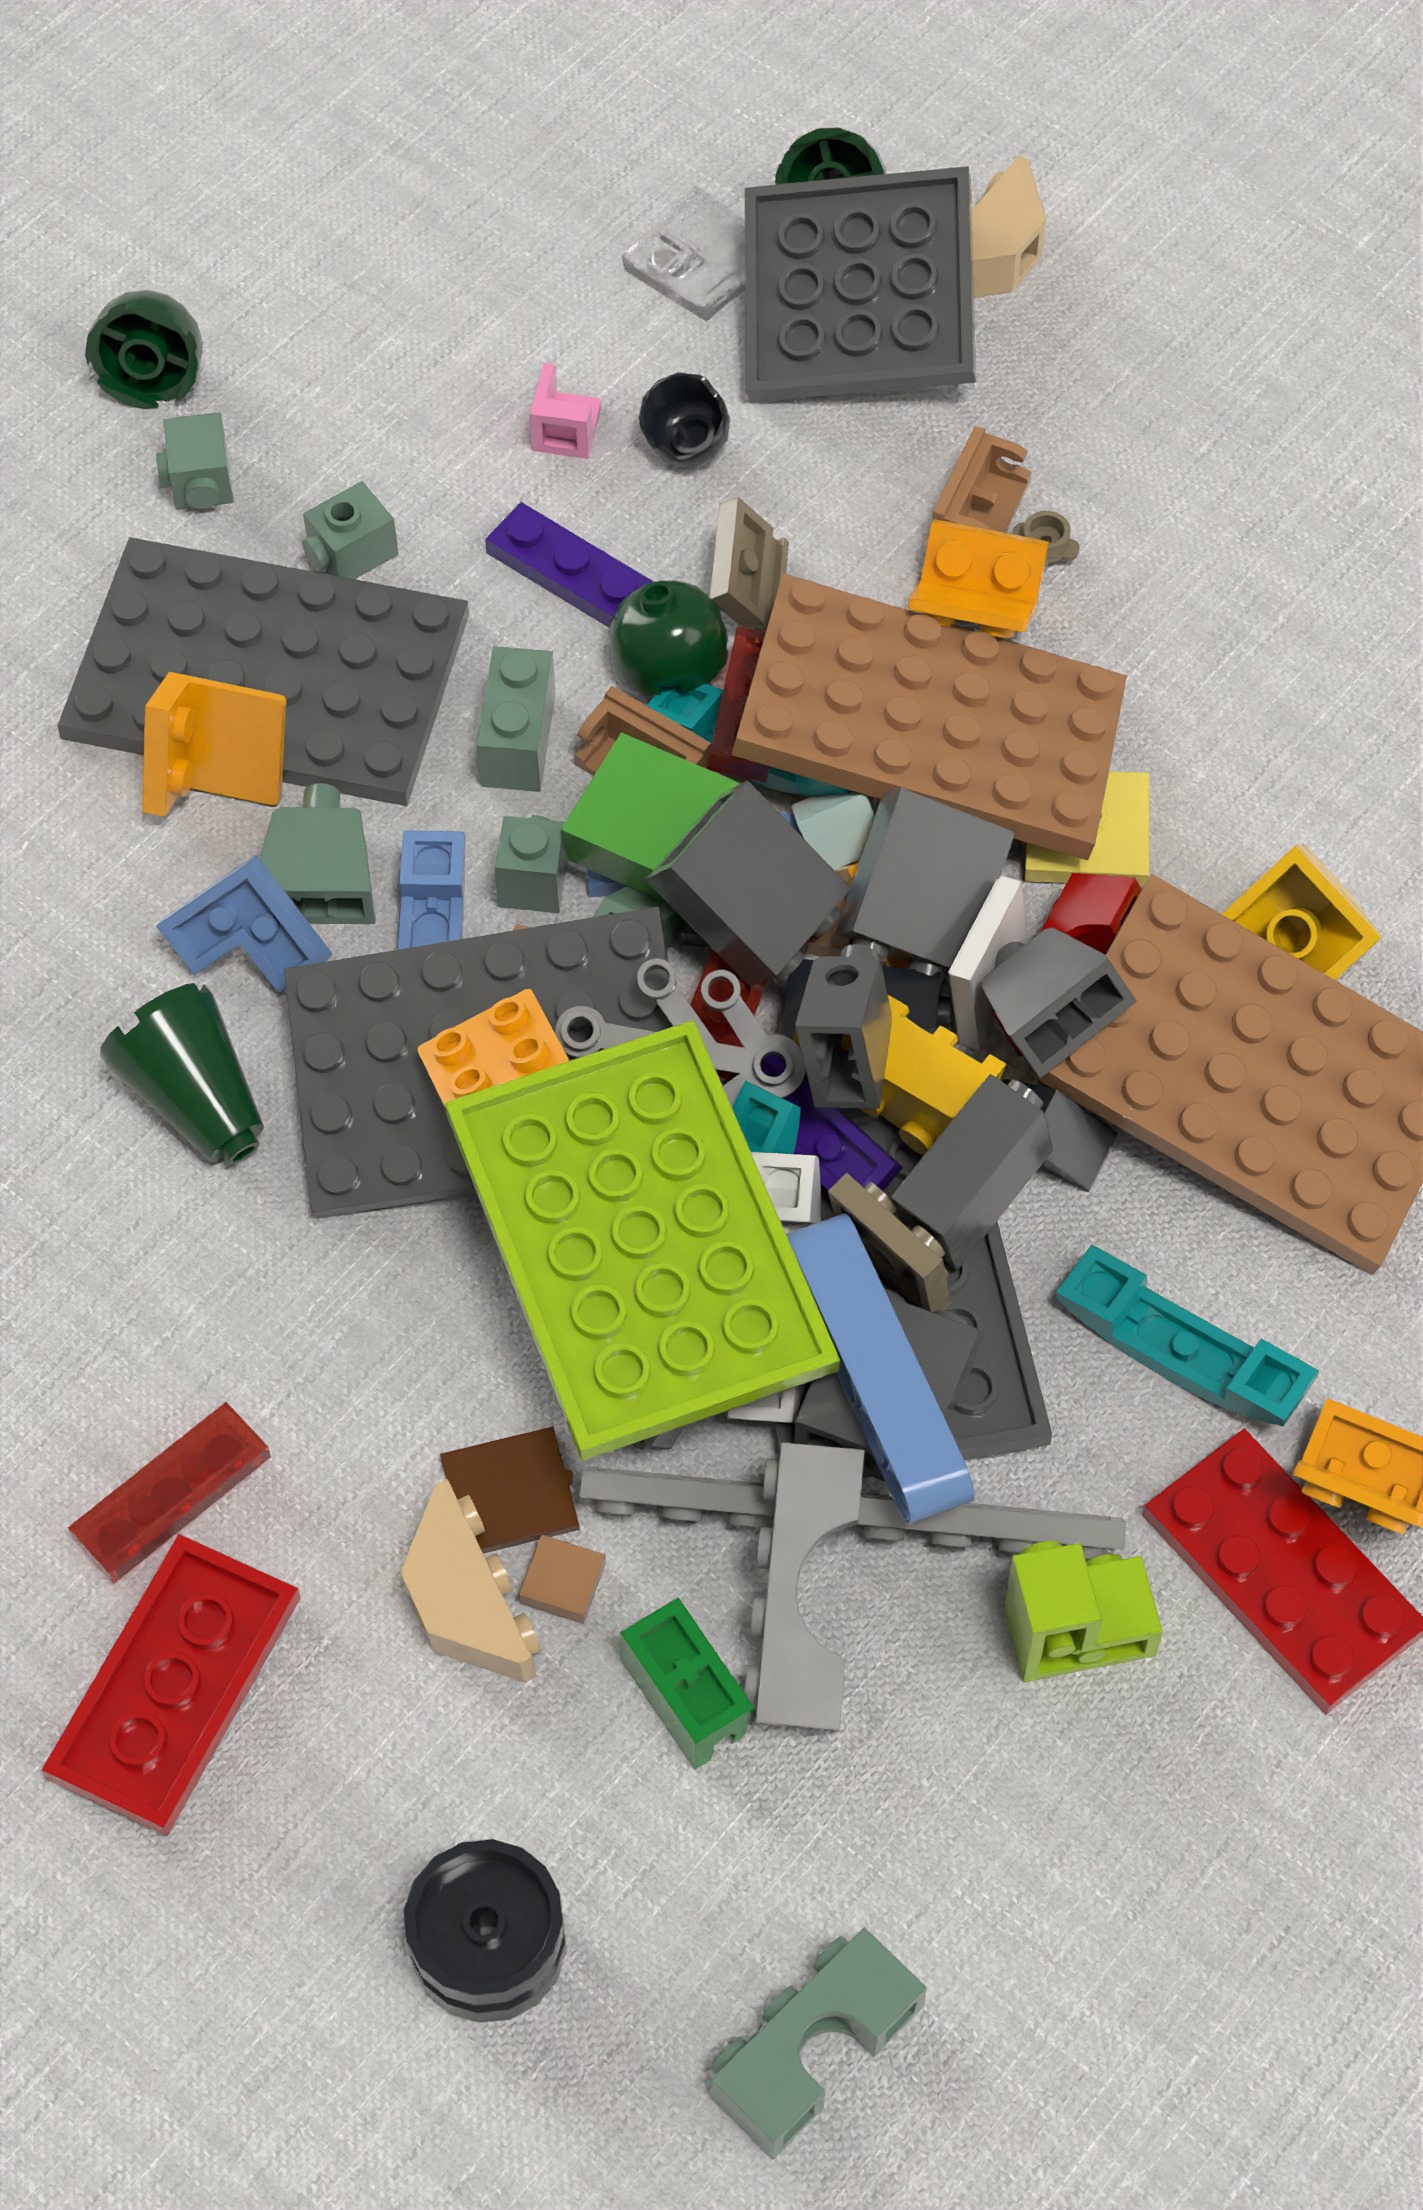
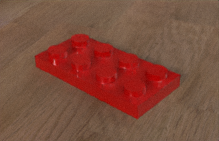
(1285, 1570)
(171, 1684)

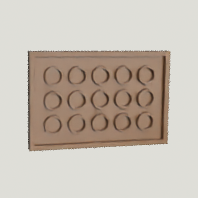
(931, 708)
(1258, 1075)

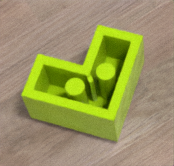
(1077, 1611)

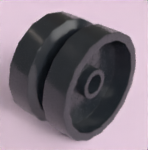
(475, 1889)

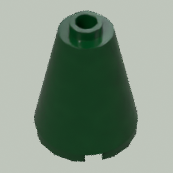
(189, 1072)

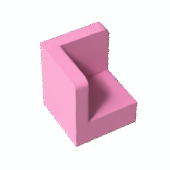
(560, 420)

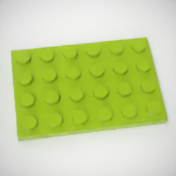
(640, 1239)

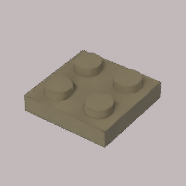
(900, 1255)

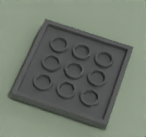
(859, 284)

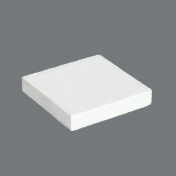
(997, 924)

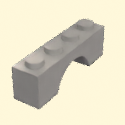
(814, 1496)

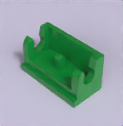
(685, 1681)

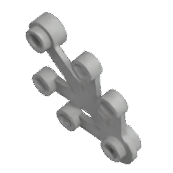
(676, 1008)

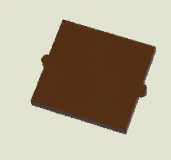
(515, 1488)

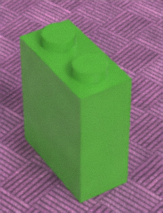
(638, 811)

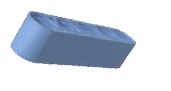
(882, 1373)

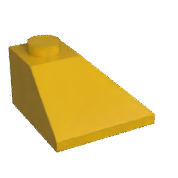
(1306, 914)

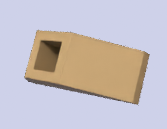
(1007, 230)
(462, 1591)

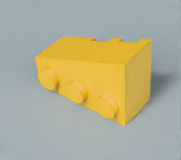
(925, 1079)

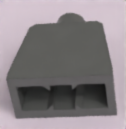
(1054, 996)
(845, 998)

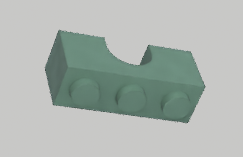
(855, 1993)

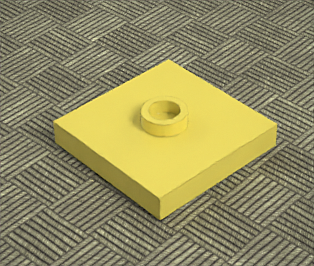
(1120, 840)

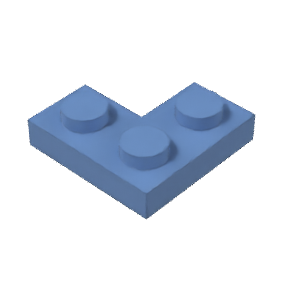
(249, 911)

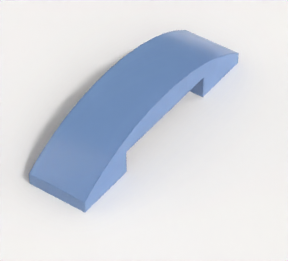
(431, 887)

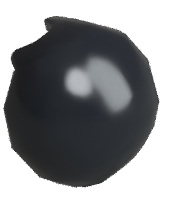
(684, 419)

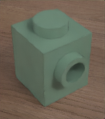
(196, 461)
(349, 533)
(530, 864)

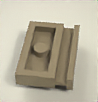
(746, 565)

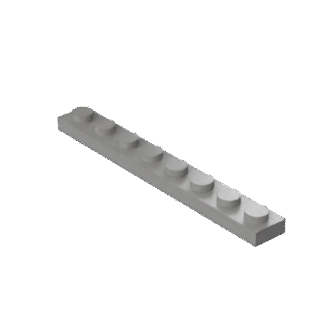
(688, 1496)

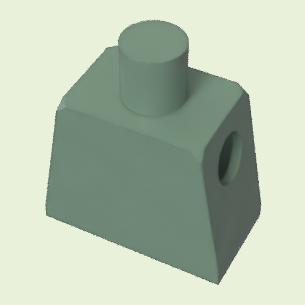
(321, 858)

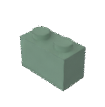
(516, 719)

